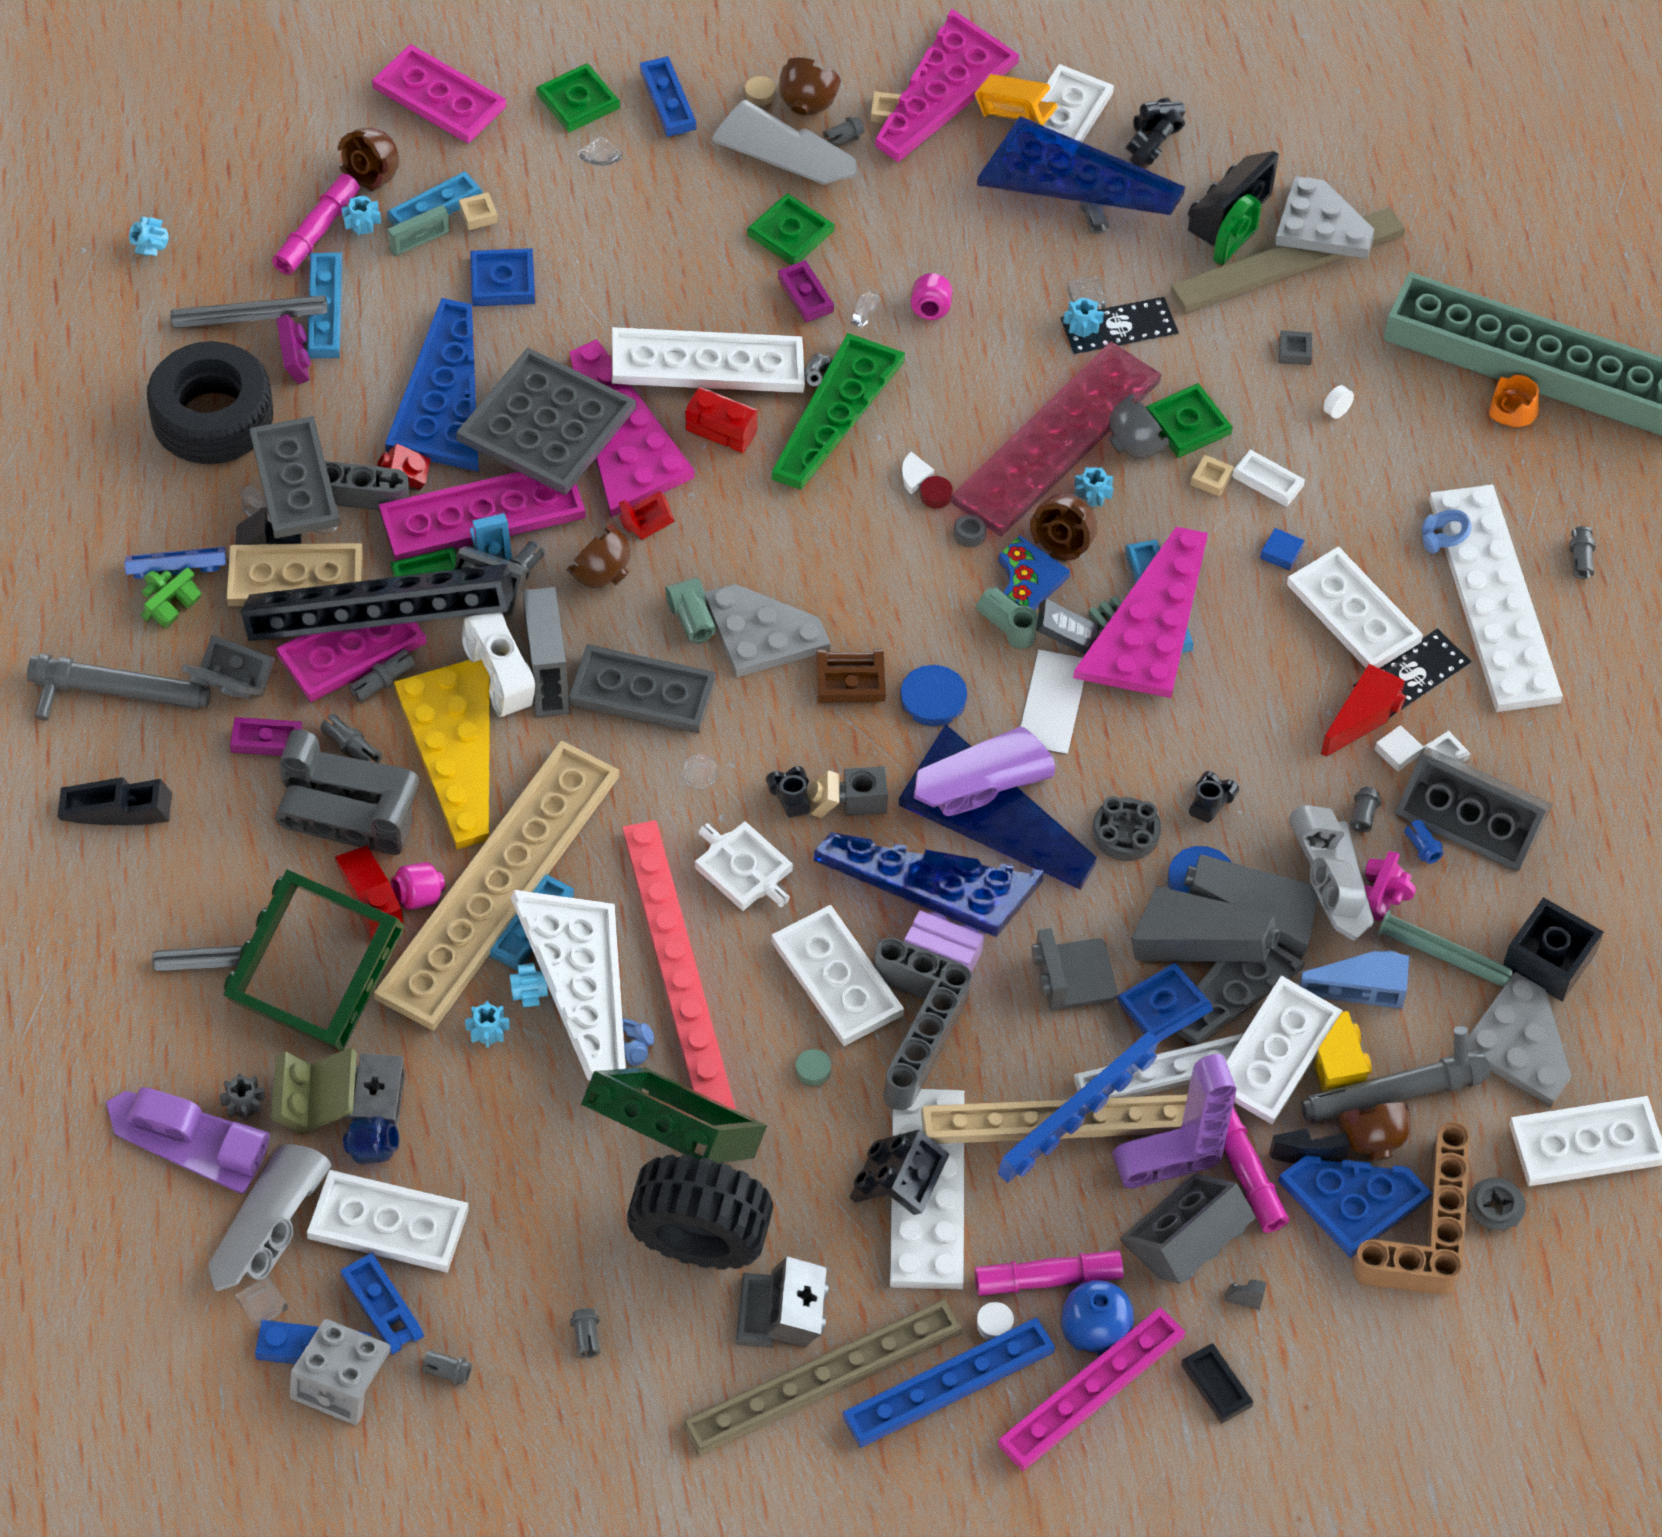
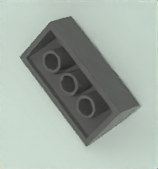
(1473, 808)

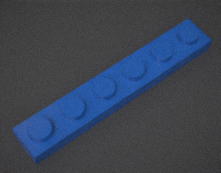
(1072, 1113)
(948, 1382)

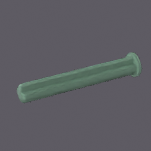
(1445, 950)

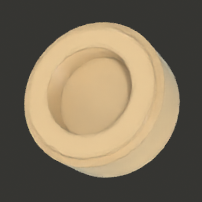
(760, 90)

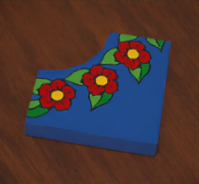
(1031, 573)

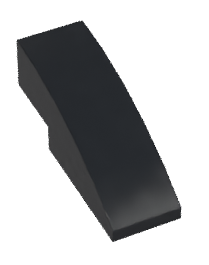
(116, 802)

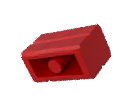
(721, 420)

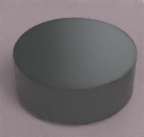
(970, 530)

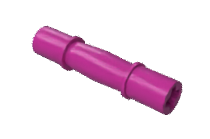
(315, 224)
(1251, 1174)
(1048, 1272)

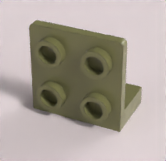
(313, 1093)

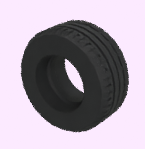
(203, 370)

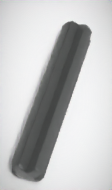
(196, 958)

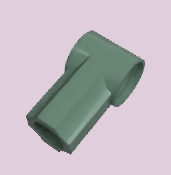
(689, 603)
(1009, 617)

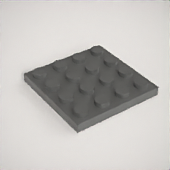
(546, 420)

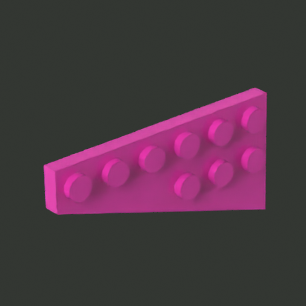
(943, 84)
(641, 453)
(1148, 630)

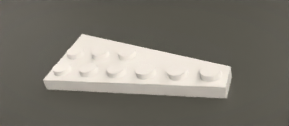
(580, 965)

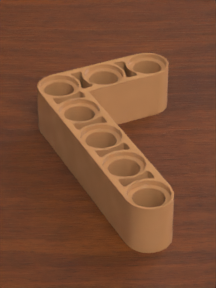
(1440, 1223)

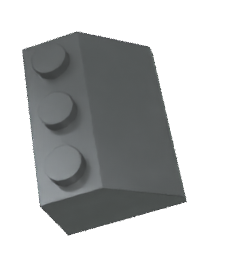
(1189, 1227)

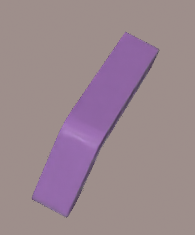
(1198, 1141)

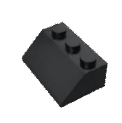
(1250, 176)

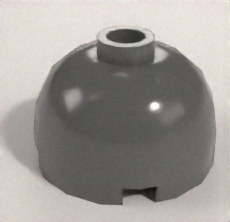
(1135, 430)

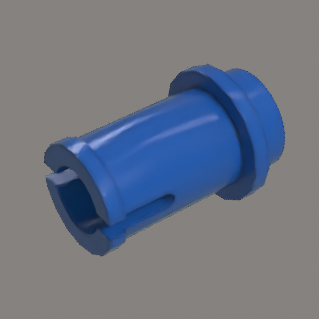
(1428, 848)

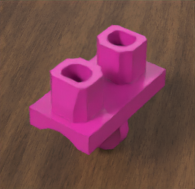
(1390, 884)

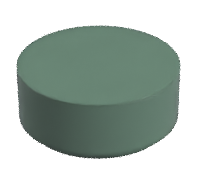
(813, 1067)

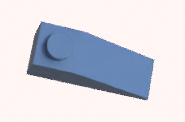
(1364, 979)

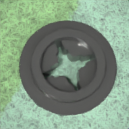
(1504, 1193)

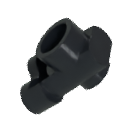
(1162, 109)
(1145, 147)
(790, 790)
(1211, 796)

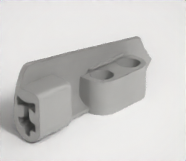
(772, 141)
(1333, 868)
(264, 1222)

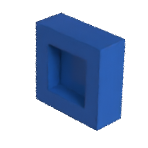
(1282, 549)

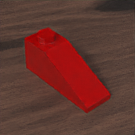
(1366, 708)
(368, 884)

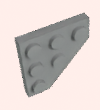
(1322, 221)
(762, 630)
(1523, 1040)

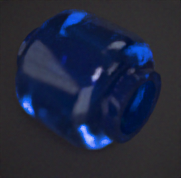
(371, 1140)

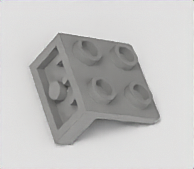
(337, 1371)

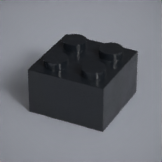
(1553, 948)

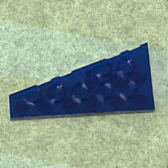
(1058, 166)
(1007, 823)
(935, 880)

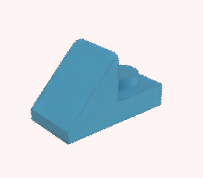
(492, 536)

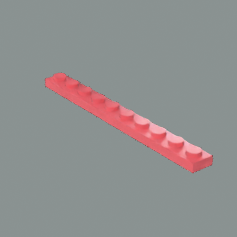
(676, 962)

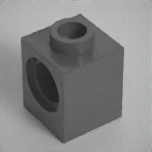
(868, 779)

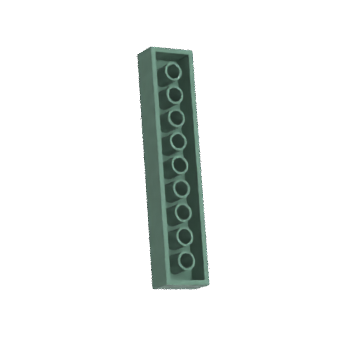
(1512, 341)

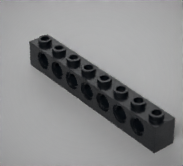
(378, 602)

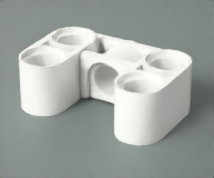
(511, 678)

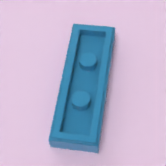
(444, 194)
(513, 945)

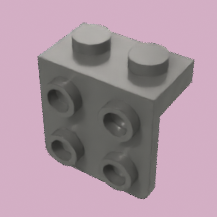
(234, 667)
(1073, 971)

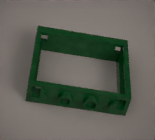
(361, 985)
(673, 1114)

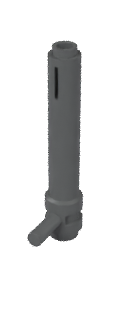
(67, 674)
(1447, 1074)

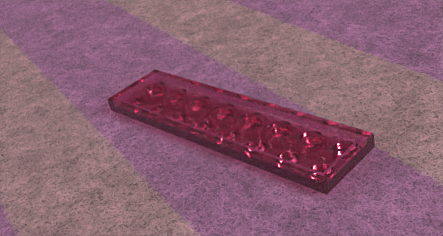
(1054, 439)

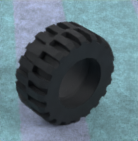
(700, 1212)

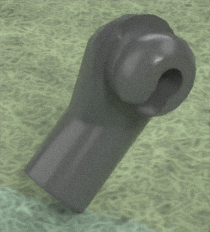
(816, 364)

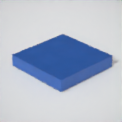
(502, 277)
(1164, 1002)

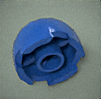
(1096, 1316)

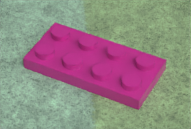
(439, 93)
(336, 658)

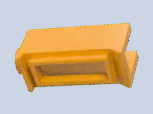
(1014, 98)

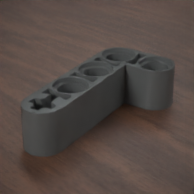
(366, 485)
(340, 775)
(348, 820)

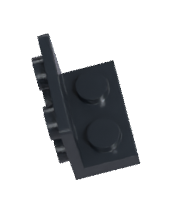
(902, 1168)

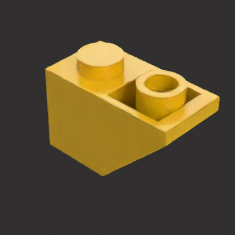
(1340, 1056)

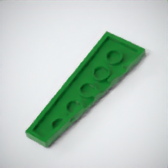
(844, 394)

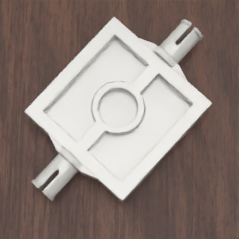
(743, 865)

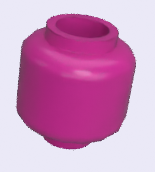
(931, 296)
(418, 885)

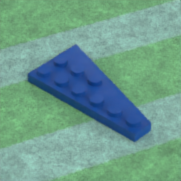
(440, 391)

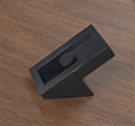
(259, 530)

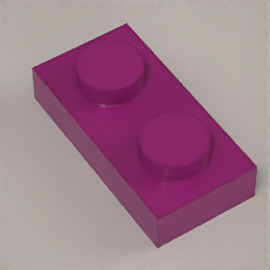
(805, 291)
(294, 355)
(261, 735)

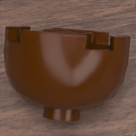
(807, 87)
(369, 157)
(1064, 526)
(602, 560)
(1377, 1129)

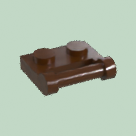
(851, 683)

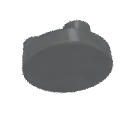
(1126, 828)

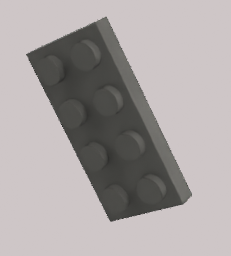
(294, 477)
(642, 688)

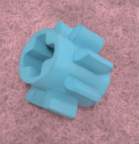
(361, 215)
(148, 236)
(1083, 317)
(1094, 486)
(528, 985)
(487, 1024)

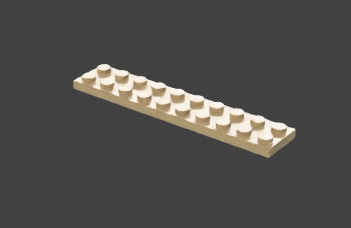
(479, 904)

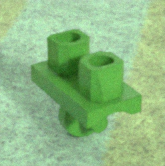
(159, 605)

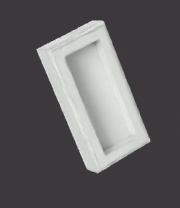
(1268, 478)

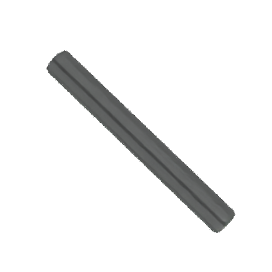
(248, 311)

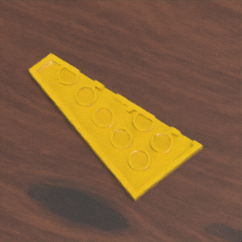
(452, 733)

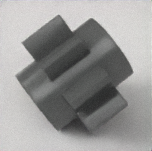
(241, 1087)

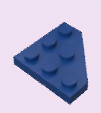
(1353, 1198)

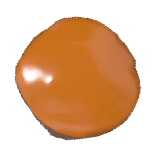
(1515, 401)

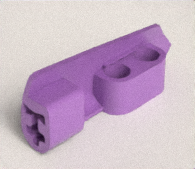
(983, 770)
(188, 1137)

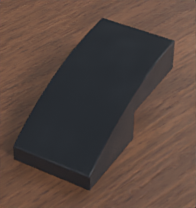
(1295, 1145)

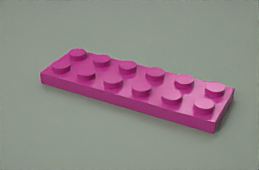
(445, 516)

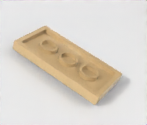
(289, 567)

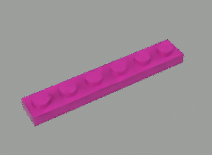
(1091, 1389)

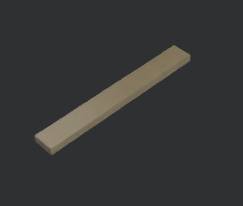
(1269, 267)
(821, 1377)

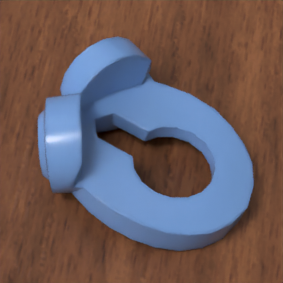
(1433, 541)
(637, 1051)

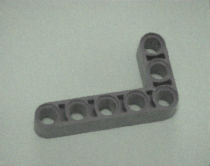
(945, 991)

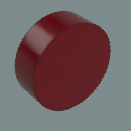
(936, 492)

